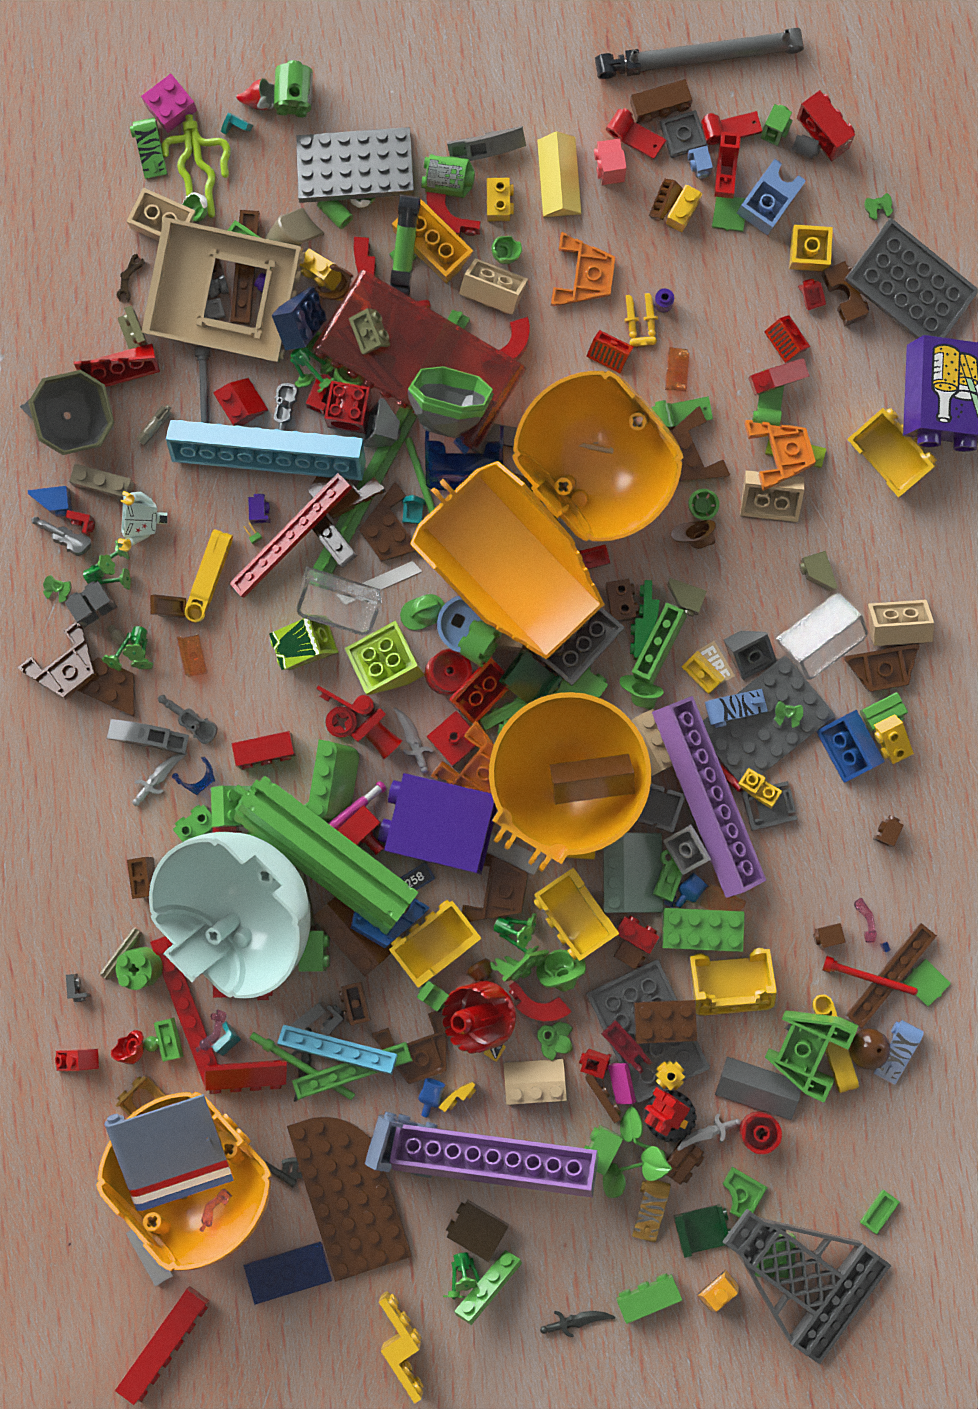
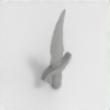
(412, 738)
(157, 777)
(709, 1132)

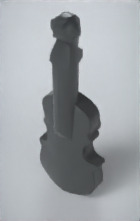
(285, 398)
(76, 543)
(203, 729)

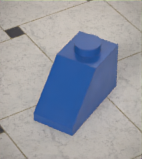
(54, 499)

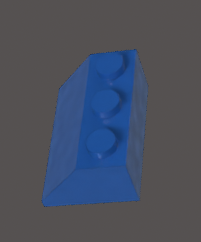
(850, 746)

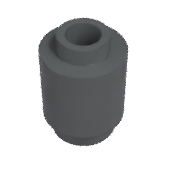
(806, 146)

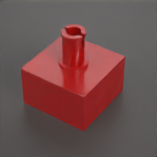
(450, 739)
(361, 828)

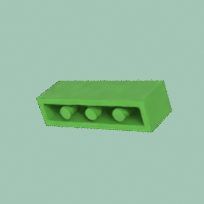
(659, 643)

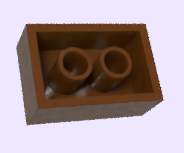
(665, 1021)

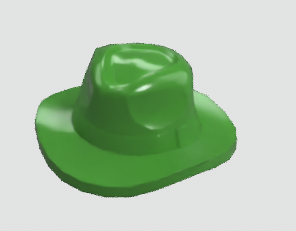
(560, 970)

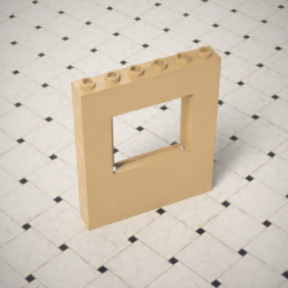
(183, 282)

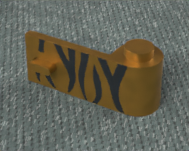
(651, 1209)

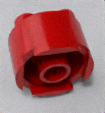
(768, 1141)

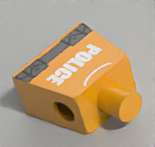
(719, 1291)

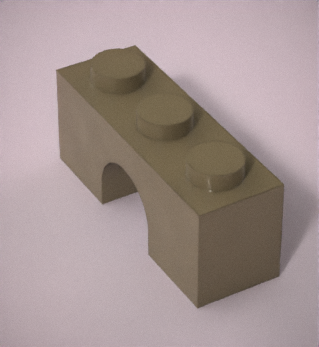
(98, 480)

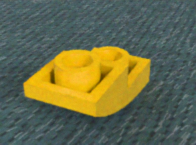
(760, 789)
(462, 1092)

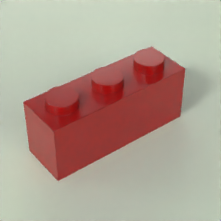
(263, 750)

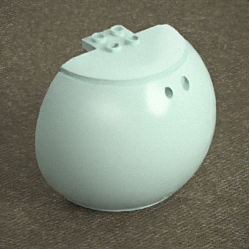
(231, 912)

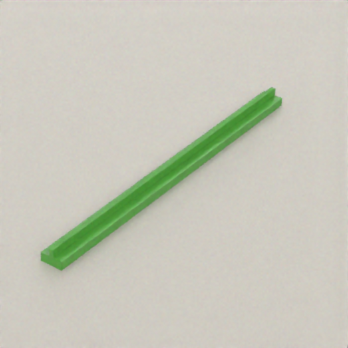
(378, 469)

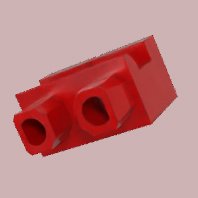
(665, 1112)

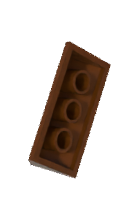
(592, 779)

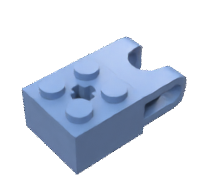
(774, 194)

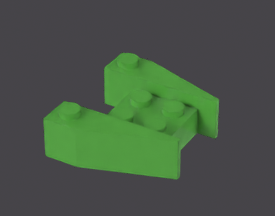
(805, 1048)

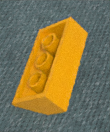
(438, 244)

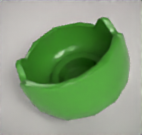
(506, 249)

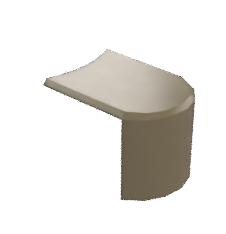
(294, 228)

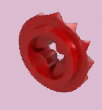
(331, 720)

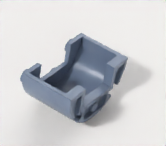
(383, 1138)

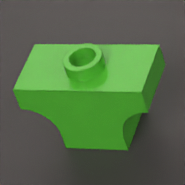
(433, 996)

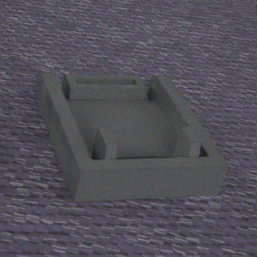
(773, 816)

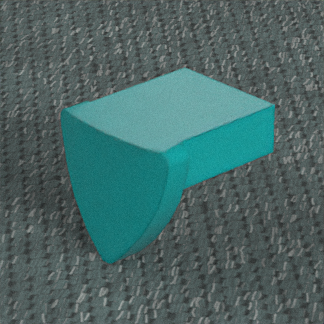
(237, 121)
(413, 509)
(227, 1041)

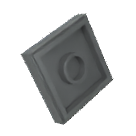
(683, 133)

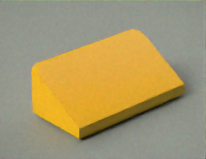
(703, 672)

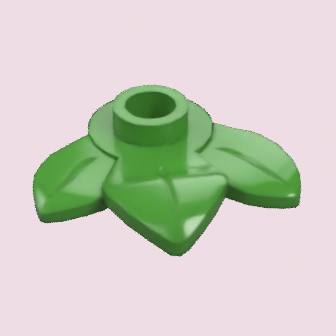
(557, 1041)

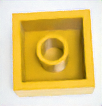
(810, 248)

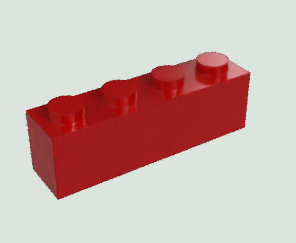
(122, 365)

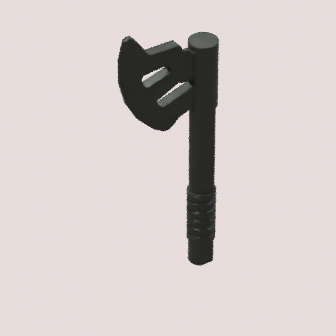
(282, 1174)

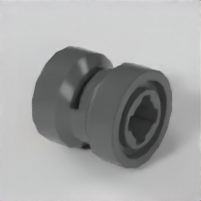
(218, 286)

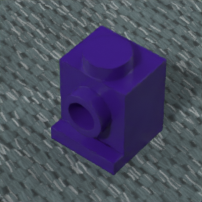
(258, 509)

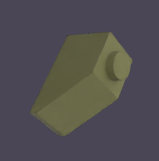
(818, 570)
(687, 596)

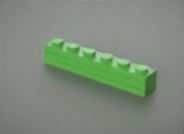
(504, 713)

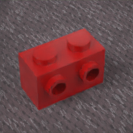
(637, 935)

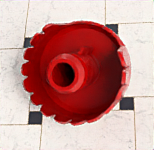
(479, 1016)

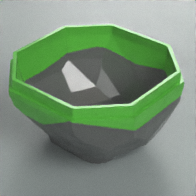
(448, 400)

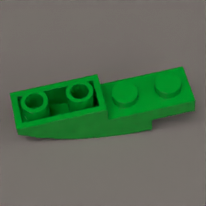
(643, 626)

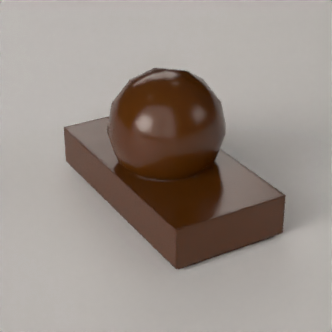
(167, 606)

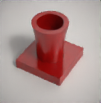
(378, 735)

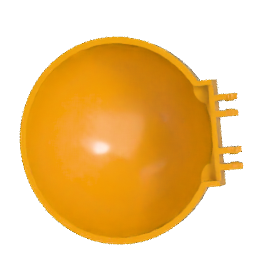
(555, 732)

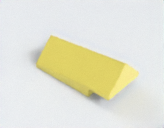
(559, 175)

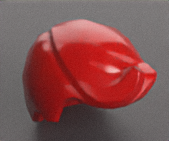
(129, 1048)

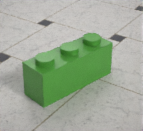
(648, 1298)

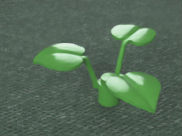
(653, 1158)

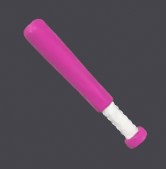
(340, 819)

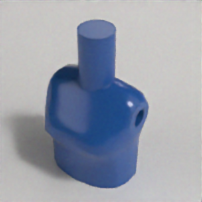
(690, 890)
(431, 1095)

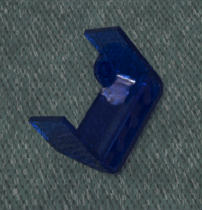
(456, 466)

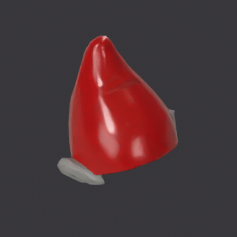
(259, 95)

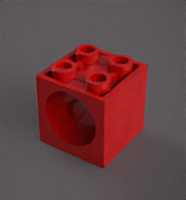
(348, 407)

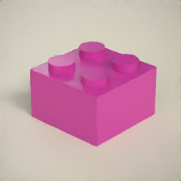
(169, 103)

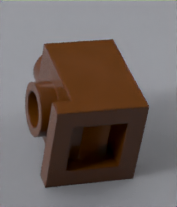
(889, 831)

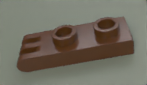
(602, 1094)

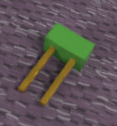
(254, 538)

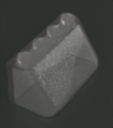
(338, 601)
(823, 636)

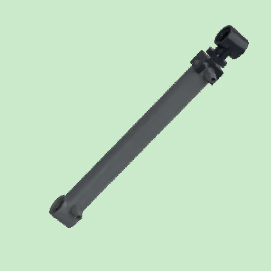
(635, 61)

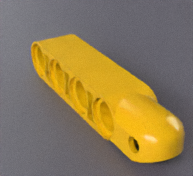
(208, 575)
(838, 1057)

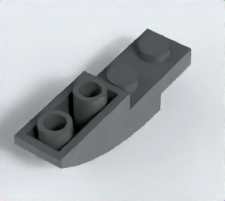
(488, 145)
(147, 735)

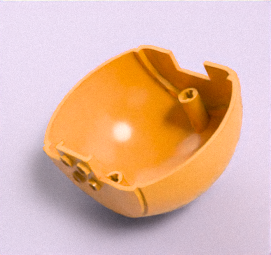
(606, 491)
(173, 1229)

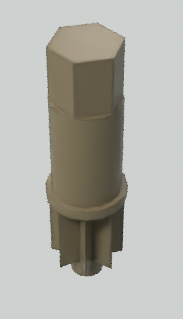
(154, 424)

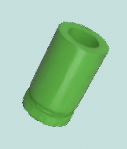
(336, 213)

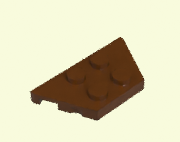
(884, 667)
(111, 687)

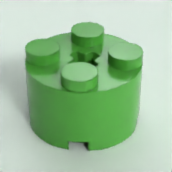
(479, 642)
(138, 968)

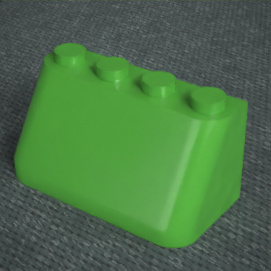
(333, 779)

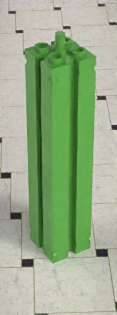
(323, 853)

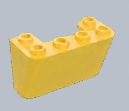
(891, 453)

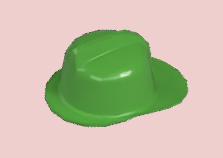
(421, 612)
(641, 693)

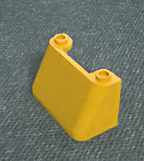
(733, 983)

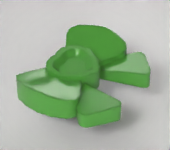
(873, 205)
(51, 585)
(783, 710)

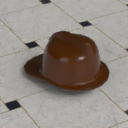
(698, 533)

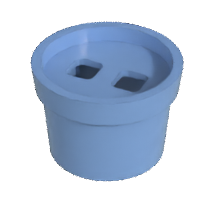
(448, 633)

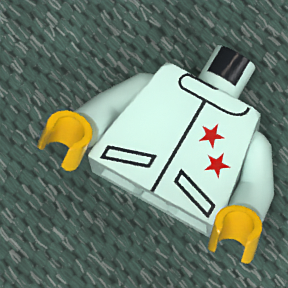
(138, 519)

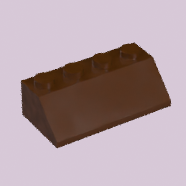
(336, 921)

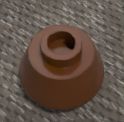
(480, 970)

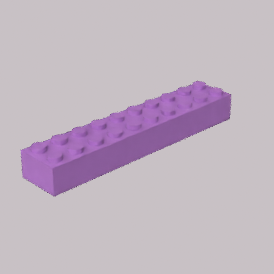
(709, 796)
(495, 1160)

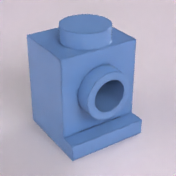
(700, 162)

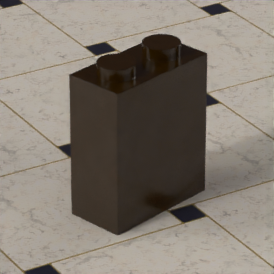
(477, 1230)

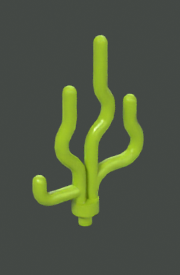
(192, 142)

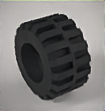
(674, 1134)

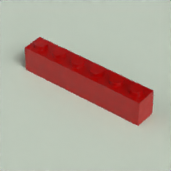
(161, 1345)

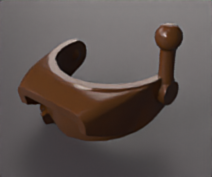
(340, 291)

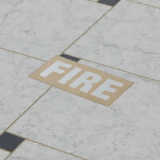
(716, 658)

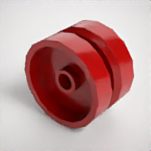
(444, 682)

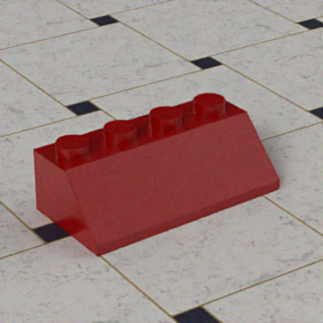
(245, 1075)

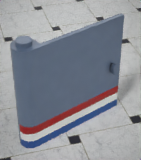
(168, 1153)

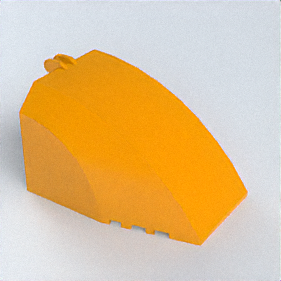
(509, 559)

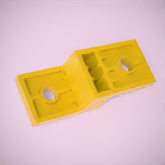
(401, 1346)

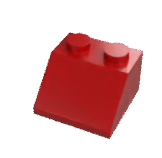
(240, 401)

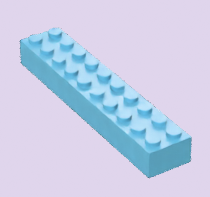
(266, 449)

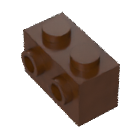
(621, 600)
(356, 1003)

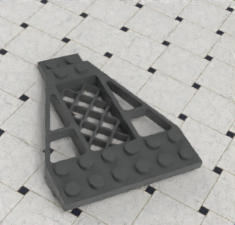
(836, 1301)

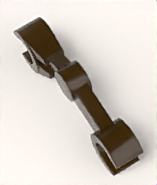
(125, 276)

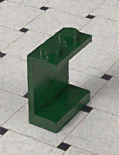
(529, 678)
(701, 1229)

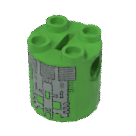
(293, 89)
(448, 175)

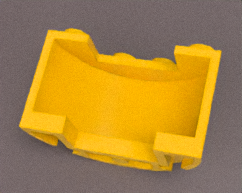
(575, 915)
(434, 943)

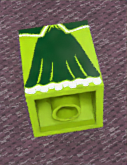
(302, 643)

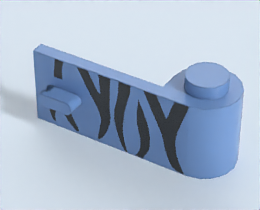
(735, 707)
(903, 1045)

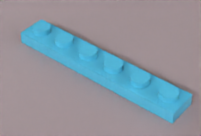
(337, 1049)

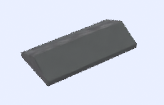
(758, 1088)

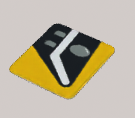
(495, 1053)

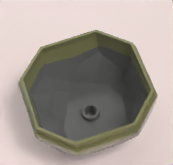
(84, 401)

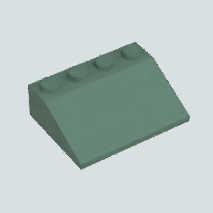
(631, 874)

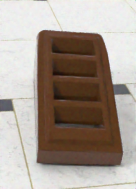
(666, 197)

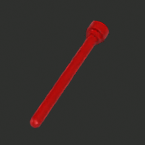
(832, 965)

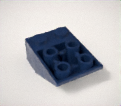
(299, 319)

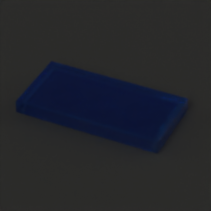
(287, 1272)

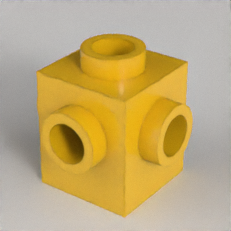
(663, 1070)

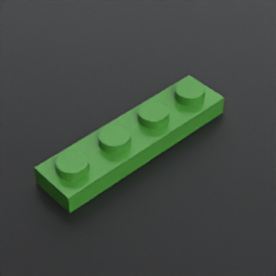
(488, 1287)

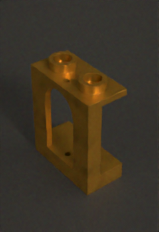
(144, 1082)

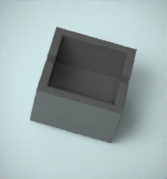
(81, 608)
(662, 808)

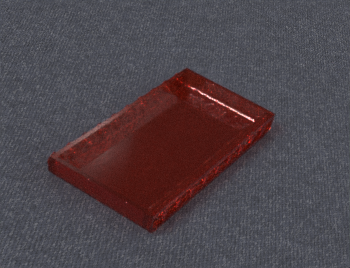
(417, 341)

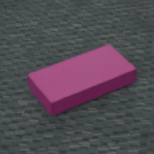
(622, 1083)

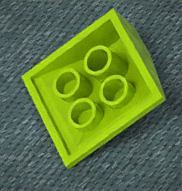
(384, 660)

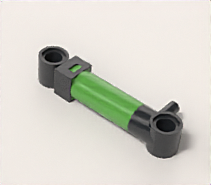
(405, 241)

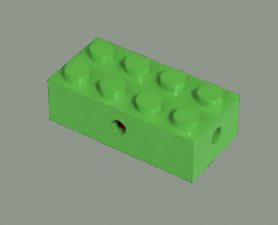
(703, 929)

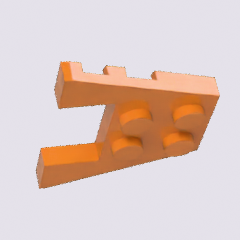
(592, 273)
(789, 447)
(476, 772)

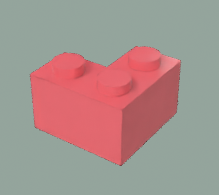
(610, 162)

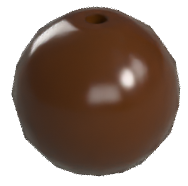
(869, 1049)

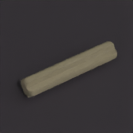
(126, 945)

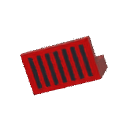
(786, 338)
(609, 351)

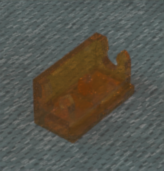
(677, 369)

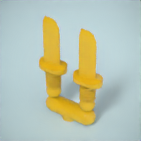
(631, 320)

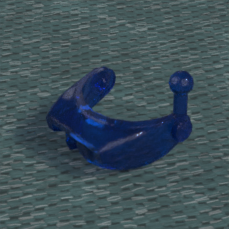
(197, 787)

